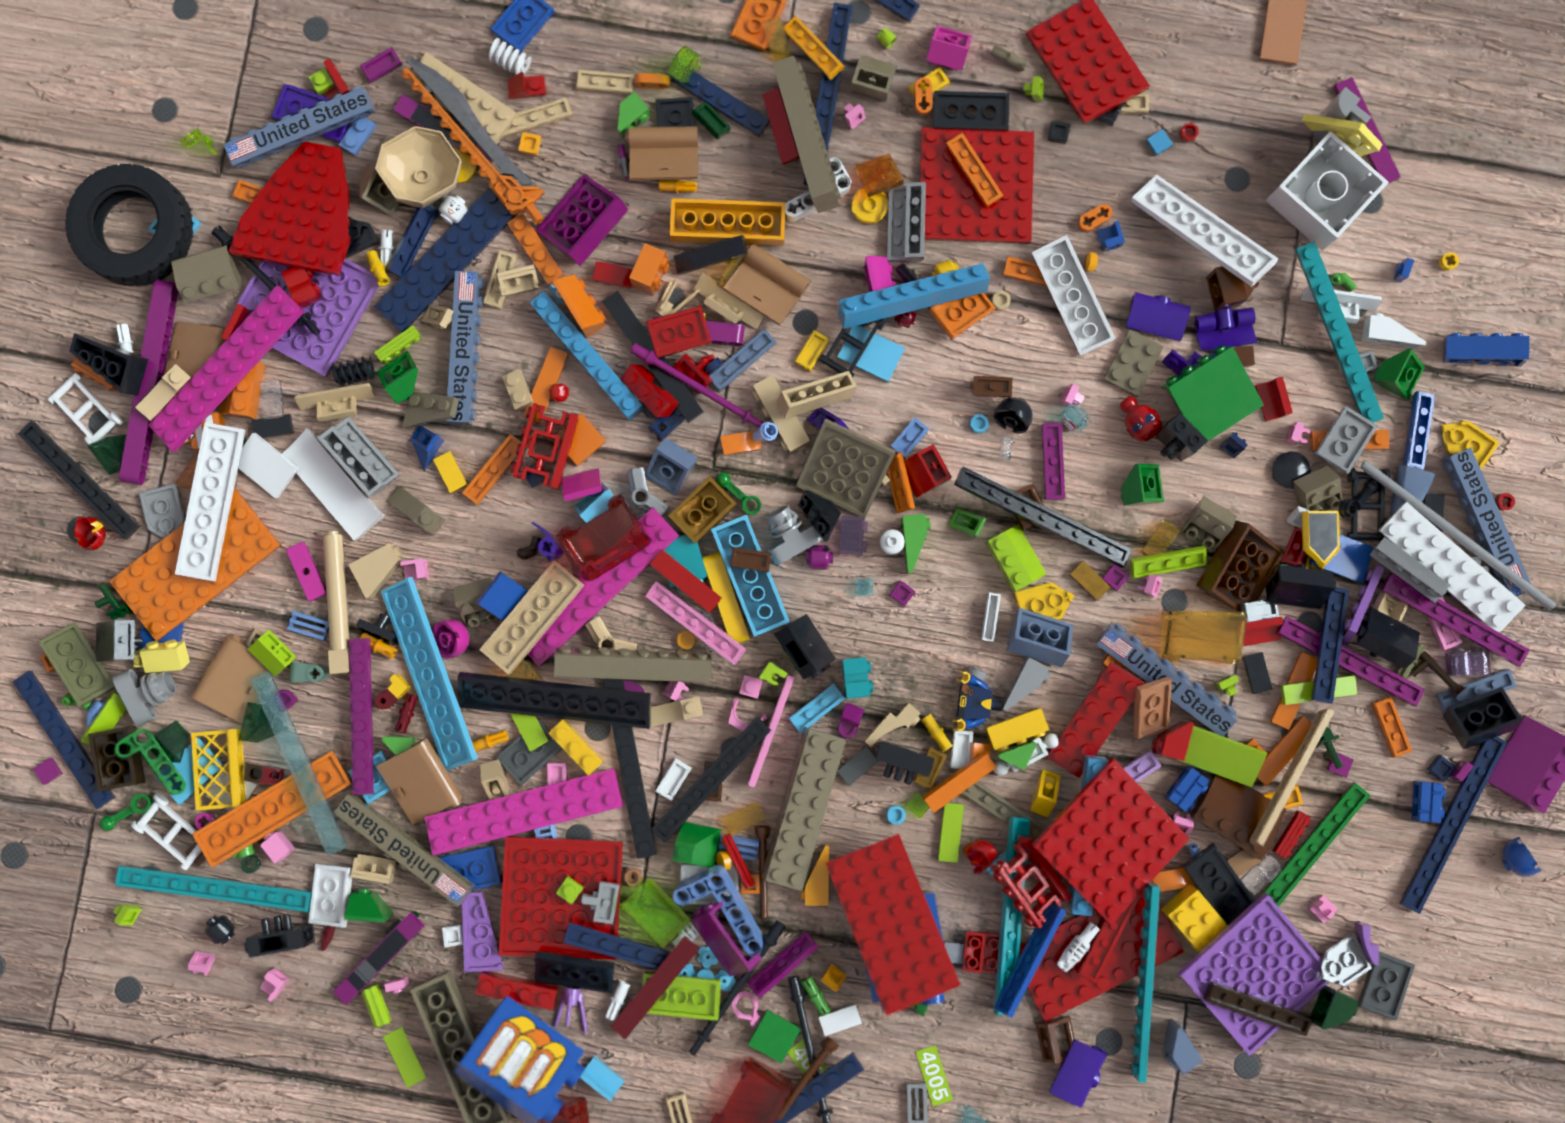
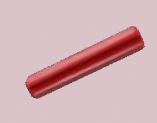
(737, 860)

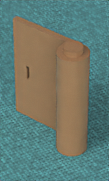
(663, 153)
(767, 284)
(193, 346)
(227, 679)
(420, 782)

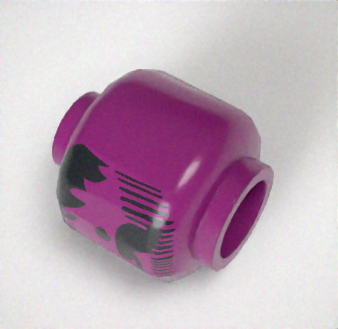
(819, 557)

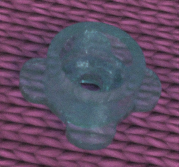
(868, 583)

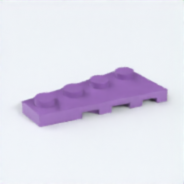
(1360, 607)
(479, 939)

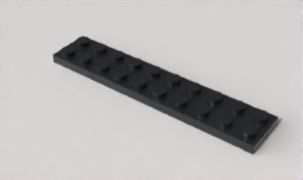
(555, 700)

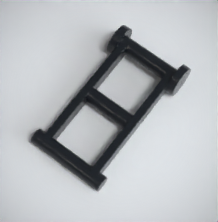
(853, 341)
(1353, 477)

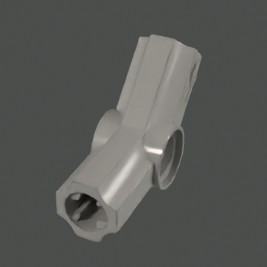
(638, 484)

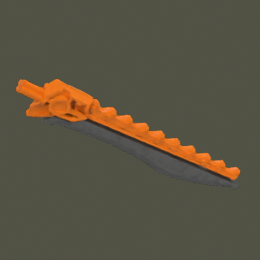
(510, 193)

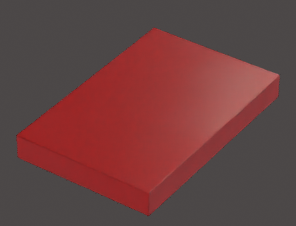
(679, 332)

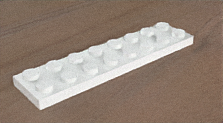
(1204, 230)
(210, 501)
(1467, 579)

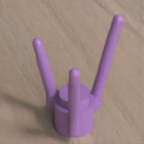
(570, 997)

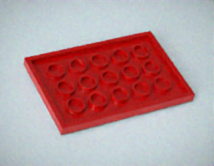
(1087, 60)

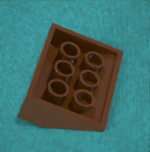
(1240, 566)
(1234, 813)

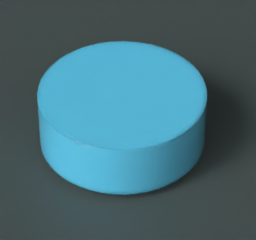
(978, 423)
(895, 814)

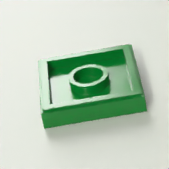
(774, 1036)

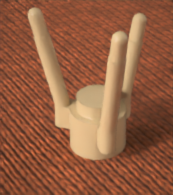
(664, 307)

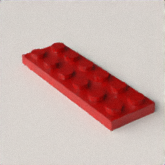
(1095, 718)

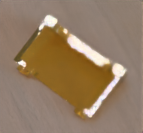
(1203, 635)

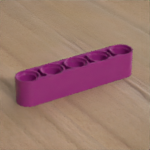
(725, 333)

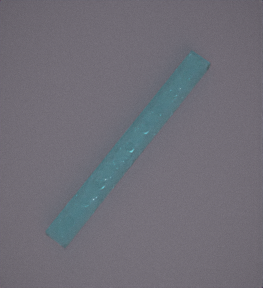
(299, 763)

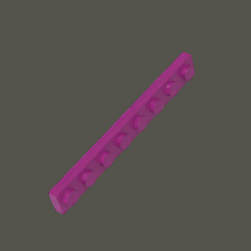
(1456, 621)
(1354, 663)
(361, 716)

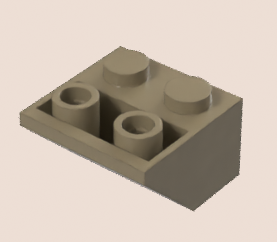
(873, 78)
(1319, 490)
(1208, 524)
(470, 611)

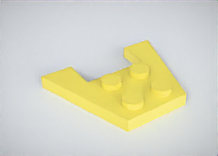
(1352, 133)

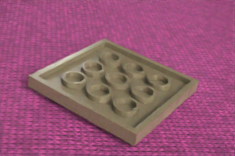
(845, 468)

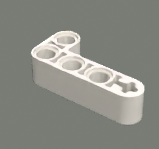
(840, 175)

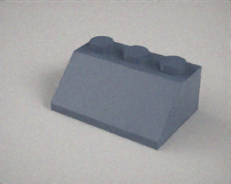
(1040, 637)

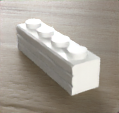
(990, 617)

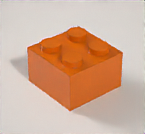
(649, 269)

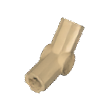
(600, 633)

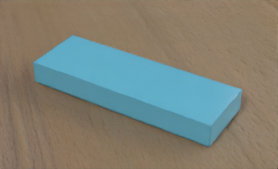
(817, 708)

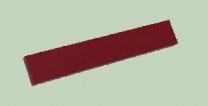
(655, 987)

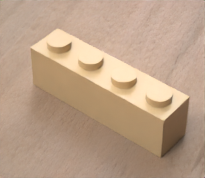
(816, 394)
(789, 429)

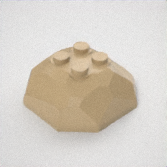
(418, 166)

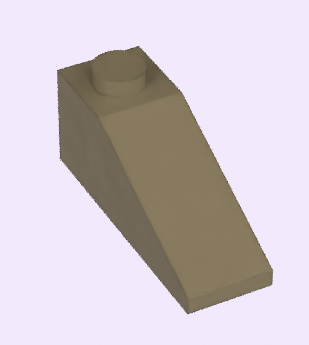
(416, 510)

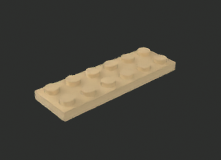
(490, 112)
(532, 617)

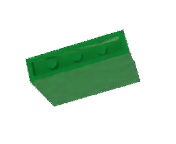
(1214, 392)

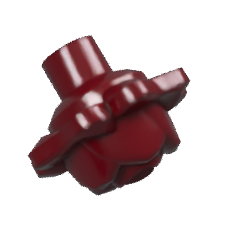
(906, 319)

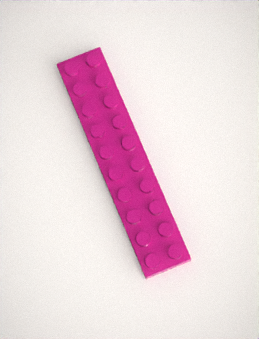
(226, 368)
(603, 589)
(523, 811)

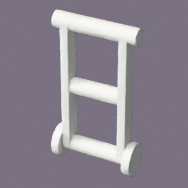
(113, 417)
(142, 827)

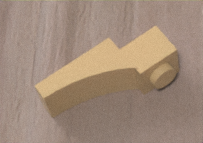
(163, 392)
(676, 711)
(906, 717)

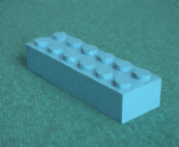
(754, 588)

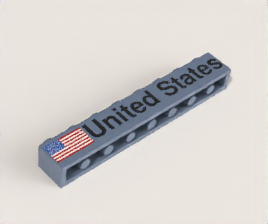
(299, 127)
(464, 345)
(1483, 514)
(1151, 667)

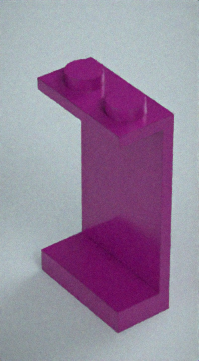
(720, 942)

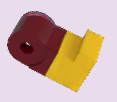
(393, 693)

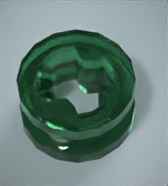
(257, 864)

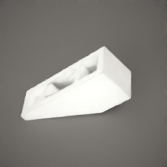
(1389, 332)

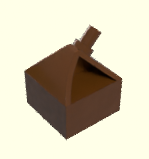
(1227, 289)

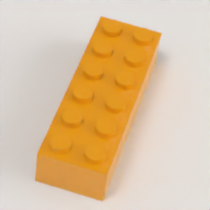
(723, 219)

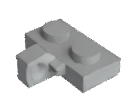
(603, 902)

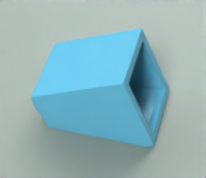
(594, 504)

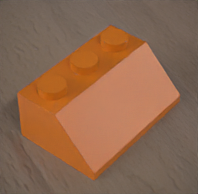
(580, 304)
(245, 397)

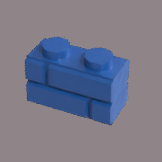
(1187, 789)
(1428, 801)

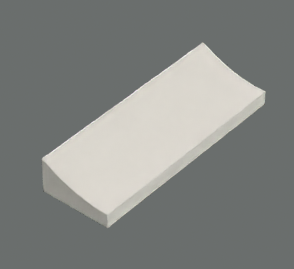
(1073, 295)
(333, 485)

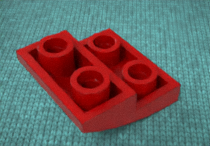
(981, 952)

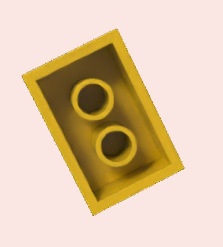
(1194, 917)

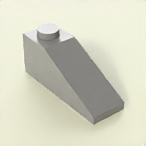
(1028, 679)

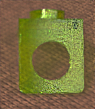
(198, 136)

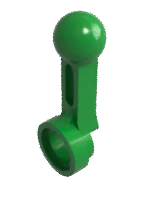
(724, 480)
(108, 823)

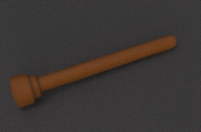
(762, 834)
(828, 1047)

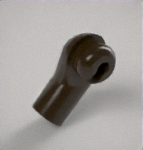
(529, 551)

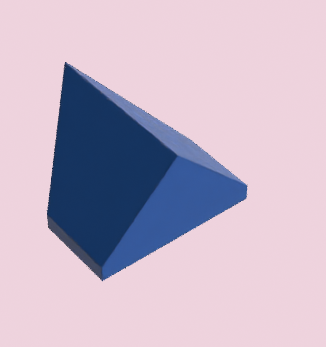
(426, 445)

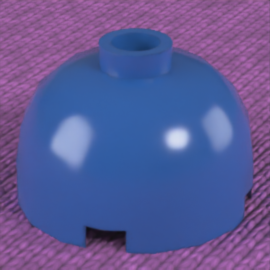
(1519, 859)

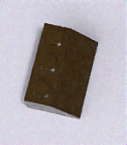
(108, 768)

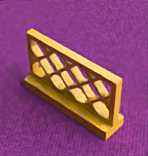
(235, 765)

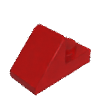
(526, 87)

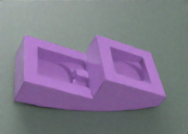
(1364, 937)

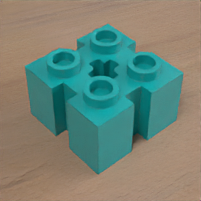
(856, 677)

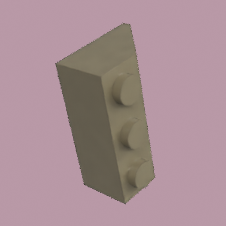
(205, 274)

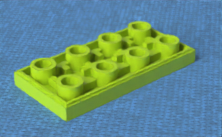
(1224, 756)

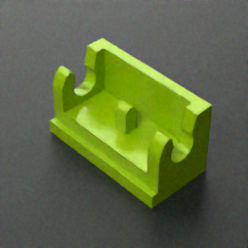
(272, 653)
(770, 672)

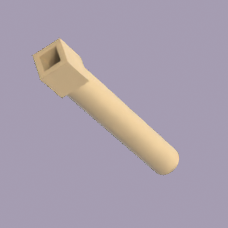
(336, 603)

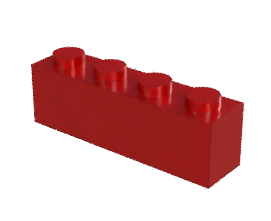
(518, 989)

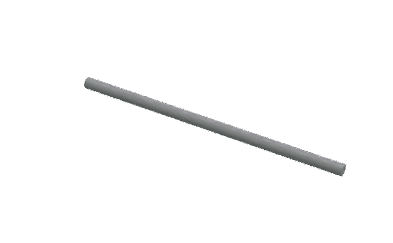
(1458, 536)

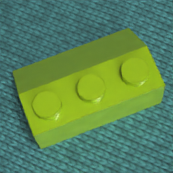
(1015, 558)

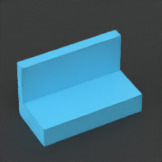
(602, 1078)

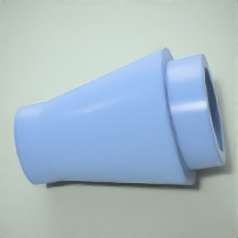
(765, 432)

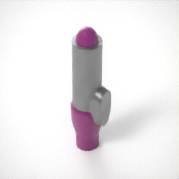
(623, 161)

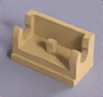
(517, 280)
(373, 868)

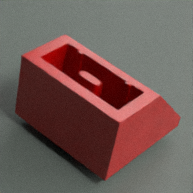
(926, 471)

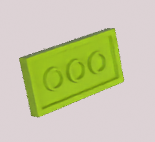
(689, 998)

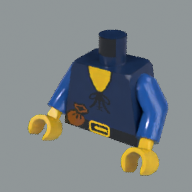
(974, 702)

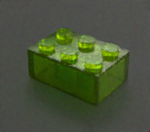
(655, 913)

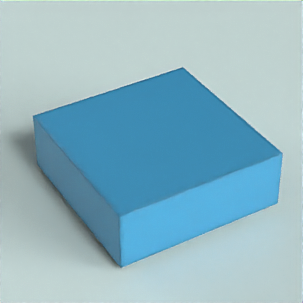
(1159, 142)

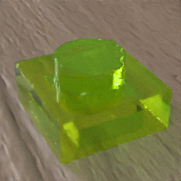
(917, 805)

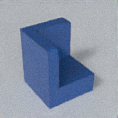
(1111, 237)

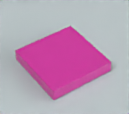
(581, 484)

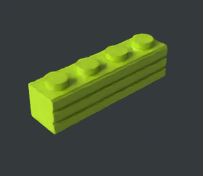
(398, 344)

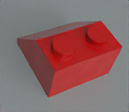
(1173, 741)

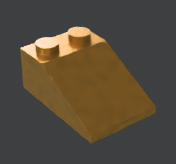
(702, 510)

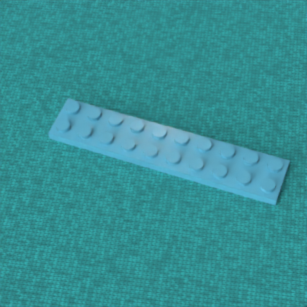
(428, 674)

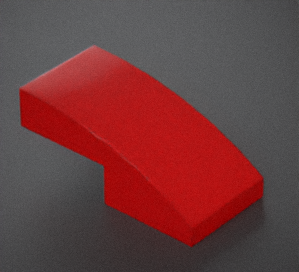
(612, 274)

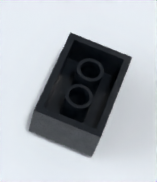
(1482, 718)

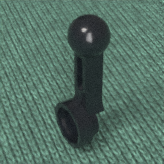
(1348, 508)

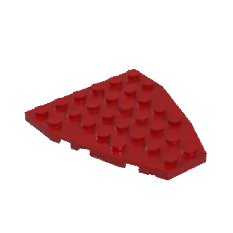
(300, 214)

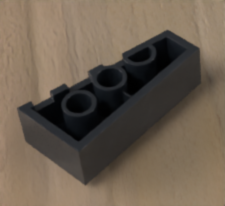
(113, 363)

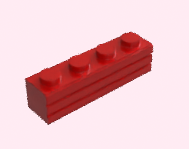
(1291, 834)

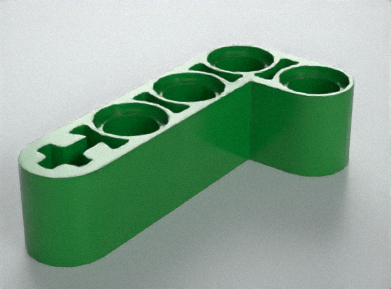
(154, 764)

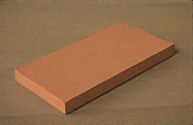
(1282, 31)

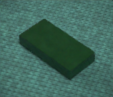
(711, 120)

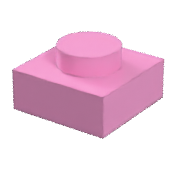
(751, 686)
(397, 985)

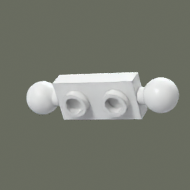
(1040, 751)

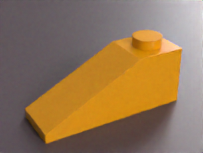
(817, 884)

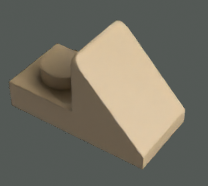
(438, 317)

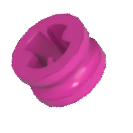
(209, 816)

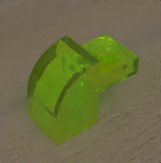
(684, 64)

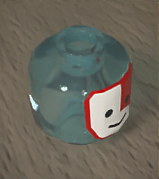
(1075, 417)

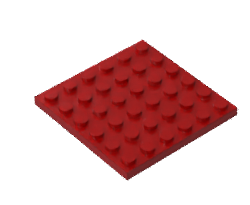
(952, 203)
(1110, 841)
(532, 911)

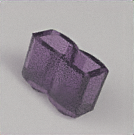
(1467, 663)

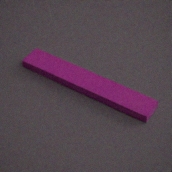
(1381, 160)

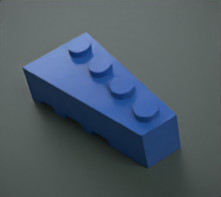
(1486, 349)

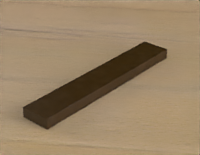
(1258, 1008)

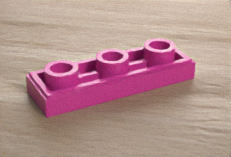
(301, 561)

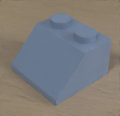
(670, 466)
(1179, 1049)

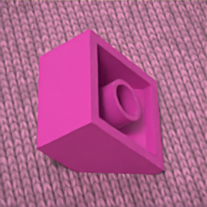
(949, 48)
(878, 273)

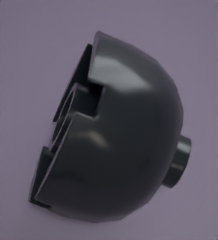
(1015, 414)

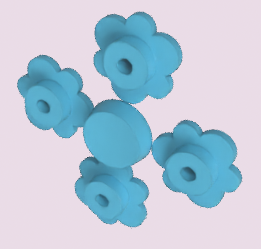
(707, 973)

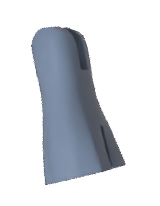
(1412, 480)

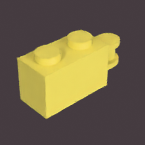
(162, 656)

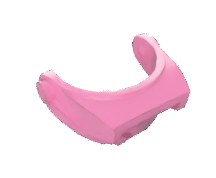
(735, 722)

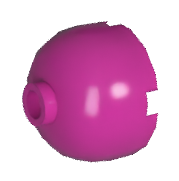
(451, 638)

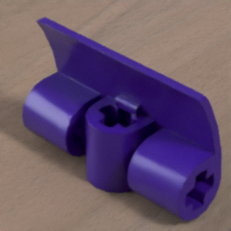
(1158, 316)
(1225, 328)
(549, 546)
(1078, 1073)

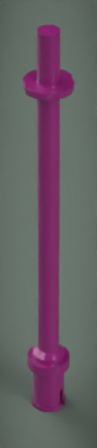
(650, 358)

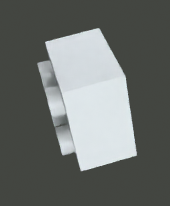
(1327, 191)

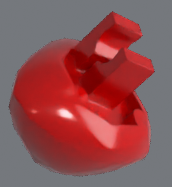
(981, 854)

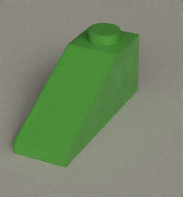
(914, 534)

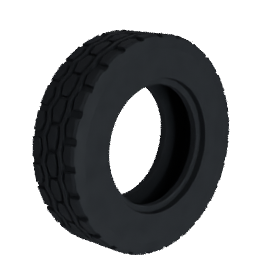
(99, 195)

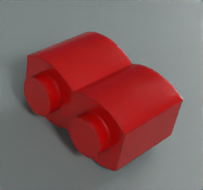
(301, 286)

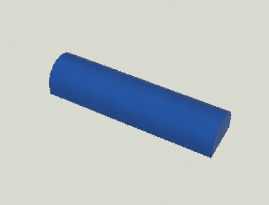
(1419, 429)

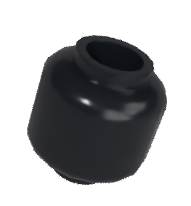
(219, 929)

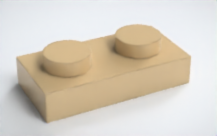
(518, 390)

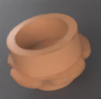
(637, 873)

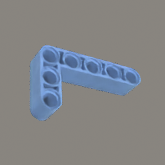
(731, 902)

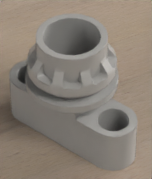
(784, 524)
(143, 694)

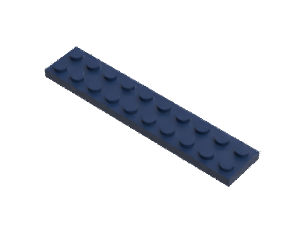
(438, 265)

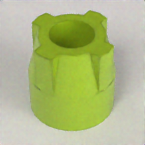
(886, 38)

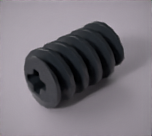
(353, 371)

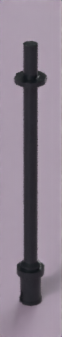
(226, 239)
(769, 941)
(797, 997)

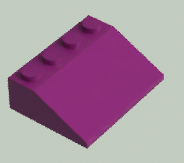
(582, 219)
(1531, 765)

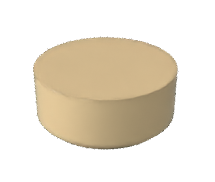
(1001, 300)

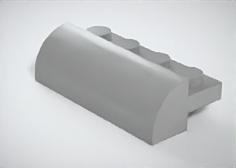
(1344, 108)
(906, 223)
(358, 457)
(1410, 570)

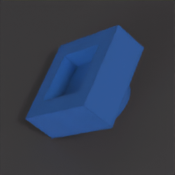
(1403, 269)

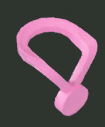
(754, 1018)

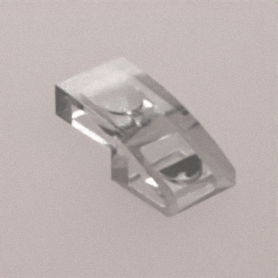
(1261, 874)

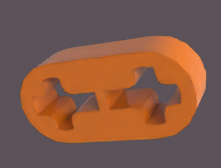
(651, 81)
(918, 96)
(1092, 214)

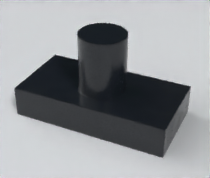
(378, 629)

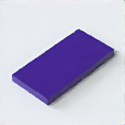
(294, 99)

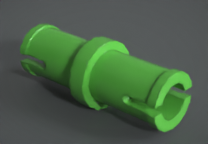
(815, 996)

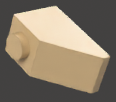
(494, 779)

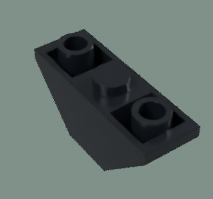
(820, 513)

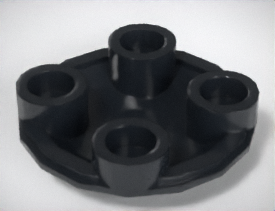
(1290, 467)

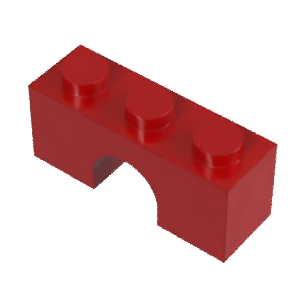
(639, 381)

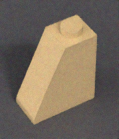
(376, 569)

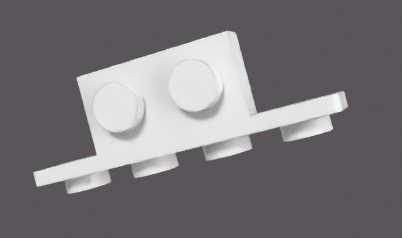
(1349, 303)

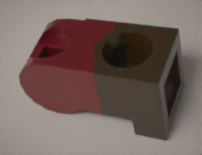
(263, 774)

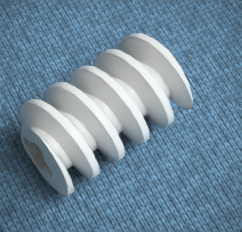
(507, 58)

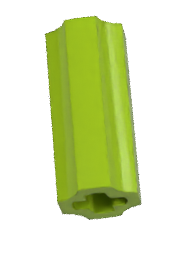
(376, 1006)

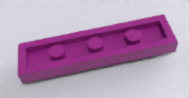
(1053, 461)
(782, 964)

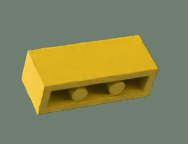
(1017, 729)
(576, 746)

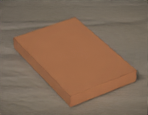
(1152, 707)

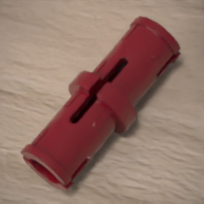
(406, 713)

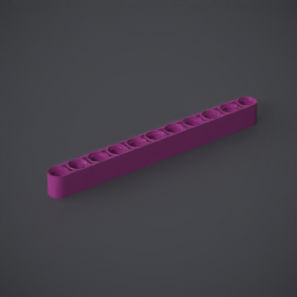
(155, 349)

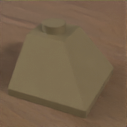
(375, 191)

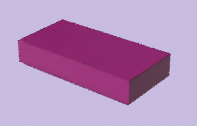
(381, 65)

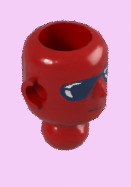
(1141, 420)

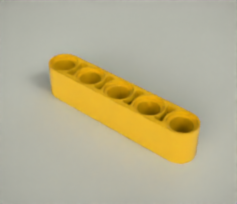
(728, 604)

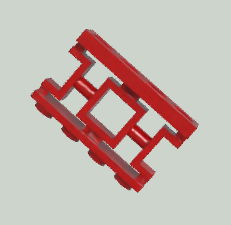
(559, 450)
(1042, 873)

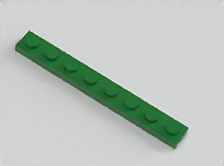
(1316, 843)

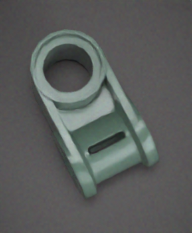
(306, 672)

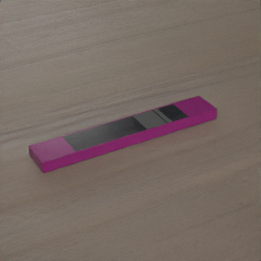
(423, 118)
(378, 958)

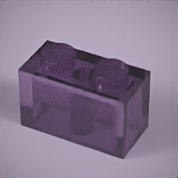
(852, 536)

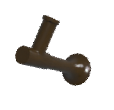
(1428, 661)

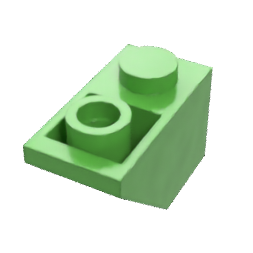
(632, 113)

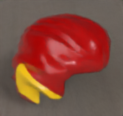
(89, 533)

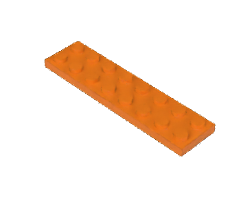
(266, 812)

